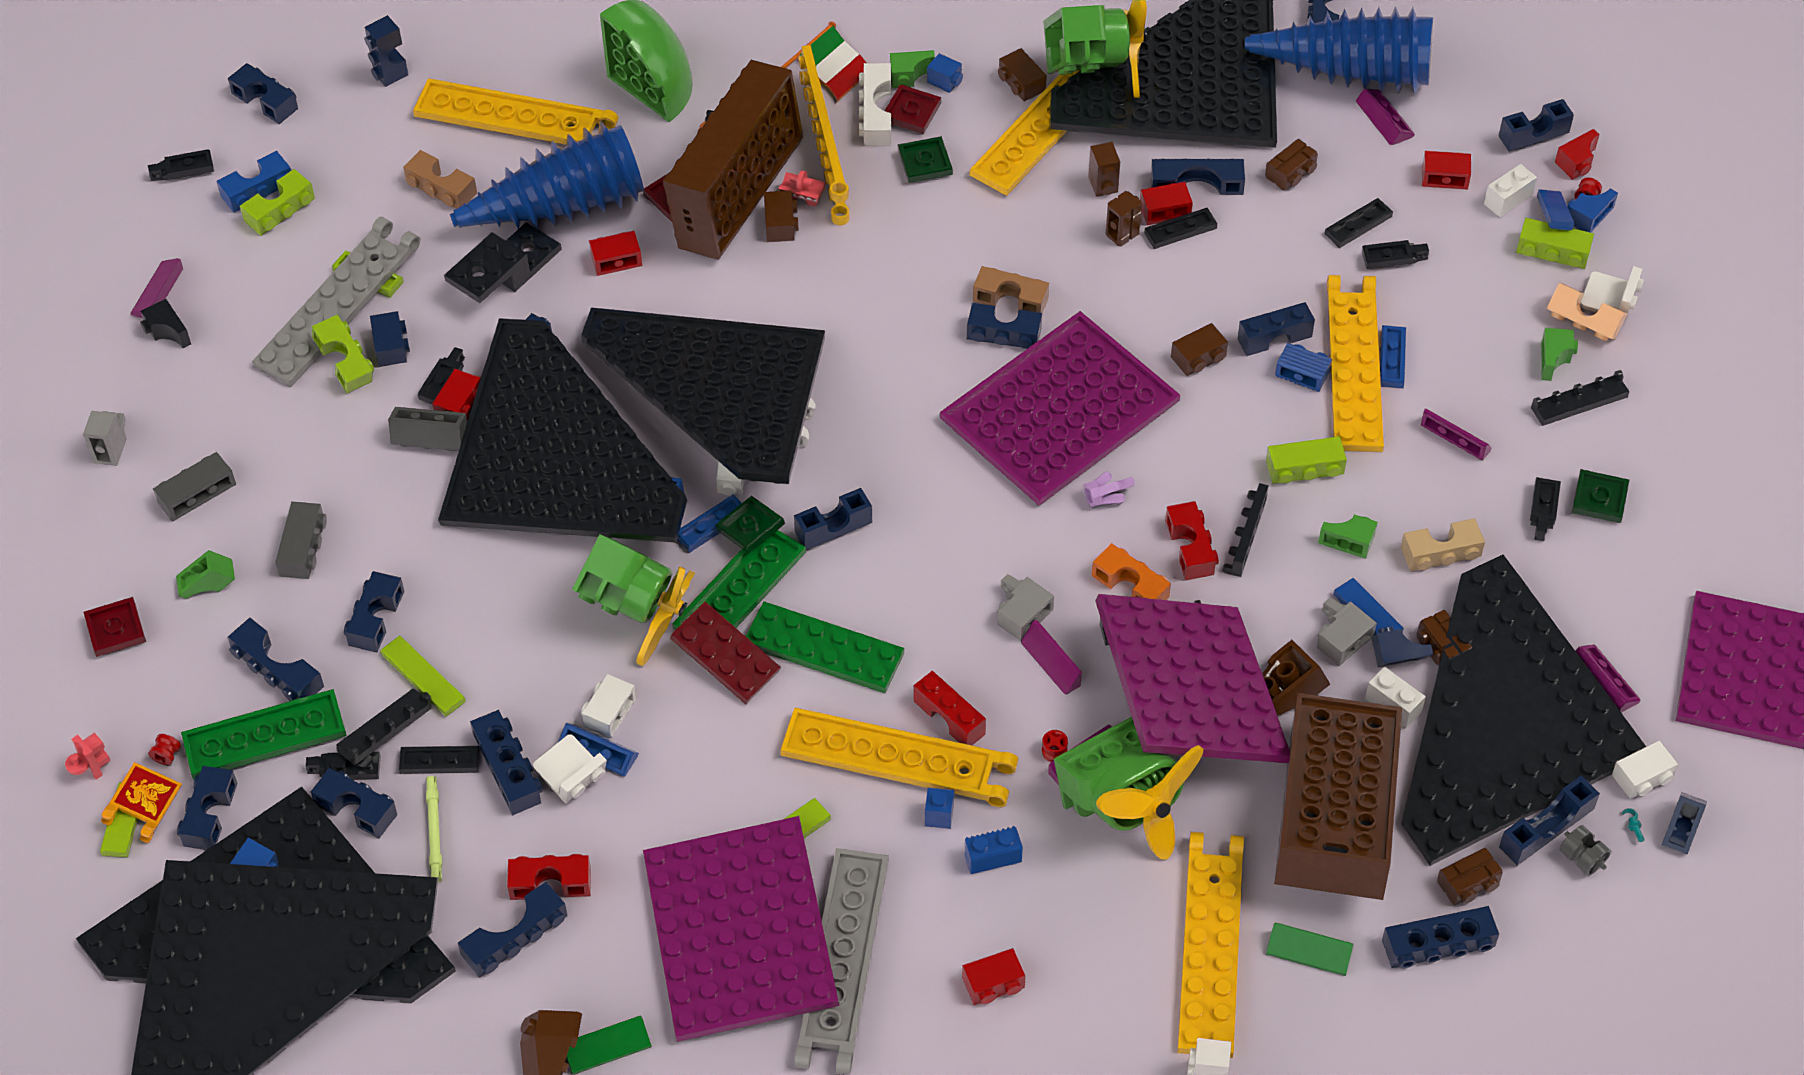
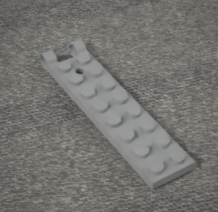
(342, 294)
(849, 932)

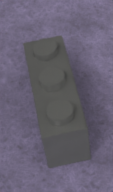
(427, 428)
(194, 486)
(300, 540)

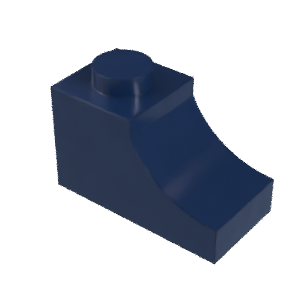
(1394, 648)
(1684, 823)

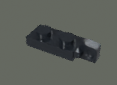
(182, 166)
(1393, 254)
(440, 375)
(1544, 506)
(364, 770)

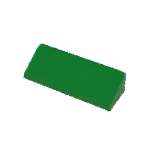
(1309, 949)
(608, 1044)

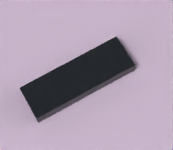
(1358, 222)
(1180, 228)
(439, 759)

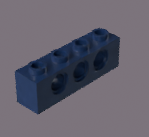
(516, 795)
(1477, 922)

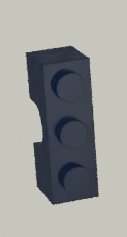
(382, 39)
(275, 99)
(1552, 122)
(1259, 331)
(1021, 332)
(850, 514)
(379, 593)
(211, 788)
(339, 790)

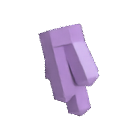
(1100, 494)

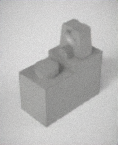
(105, 436)
(1026, 604)
(1347, 632)

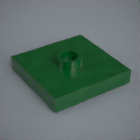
(925, 159)
(1600, 496)
(750, 524)

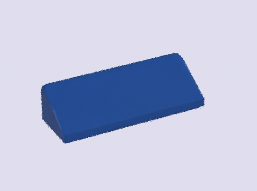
(618, 757)

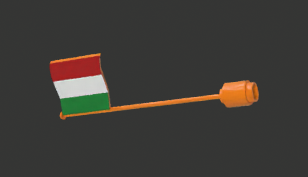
(835, 62)

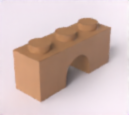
(424, 174)
(993, 284)

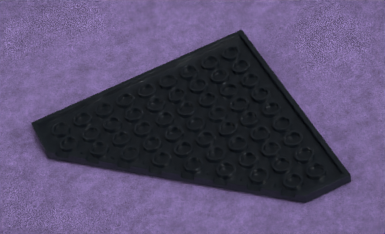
(1191, 81)
(720, 381)
(554, 451)
(1506, 719)
(301, 839)
(262, 956)

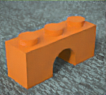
(1117, 566)

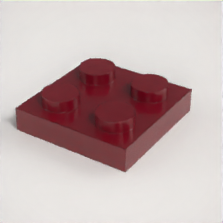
(913, 108)
(114, 626)

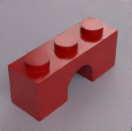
(1187, 523)
(936, 696)
(528, 873)

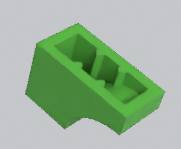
(909, 66)
(1556, 349)
(1350, 536)
(206, 573)

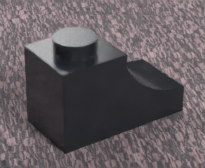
(164, 323)

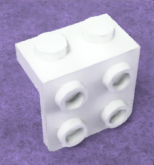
(1612, 291)
(569, 768)

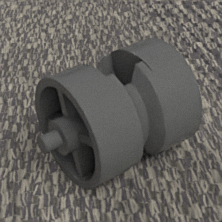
(1582, 847)

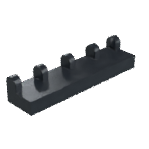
(1580, 399)
(1248, 532)
(384, 726)

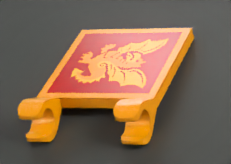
(143, 796)

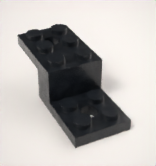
(502, 262)

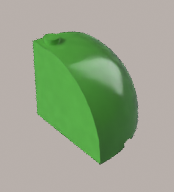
(646, 57)

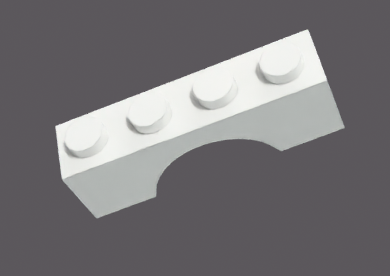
(877, 122)

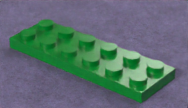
(748, 579)
(825, 647)
(264, 733)

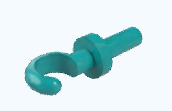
(1634, 824)

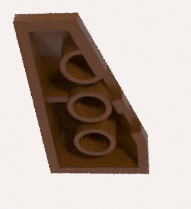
(1291, 673)
(547, 1041)

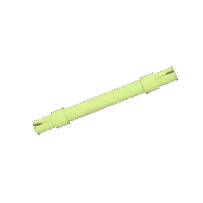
(432, 800)

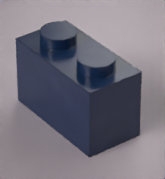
(388, 338)

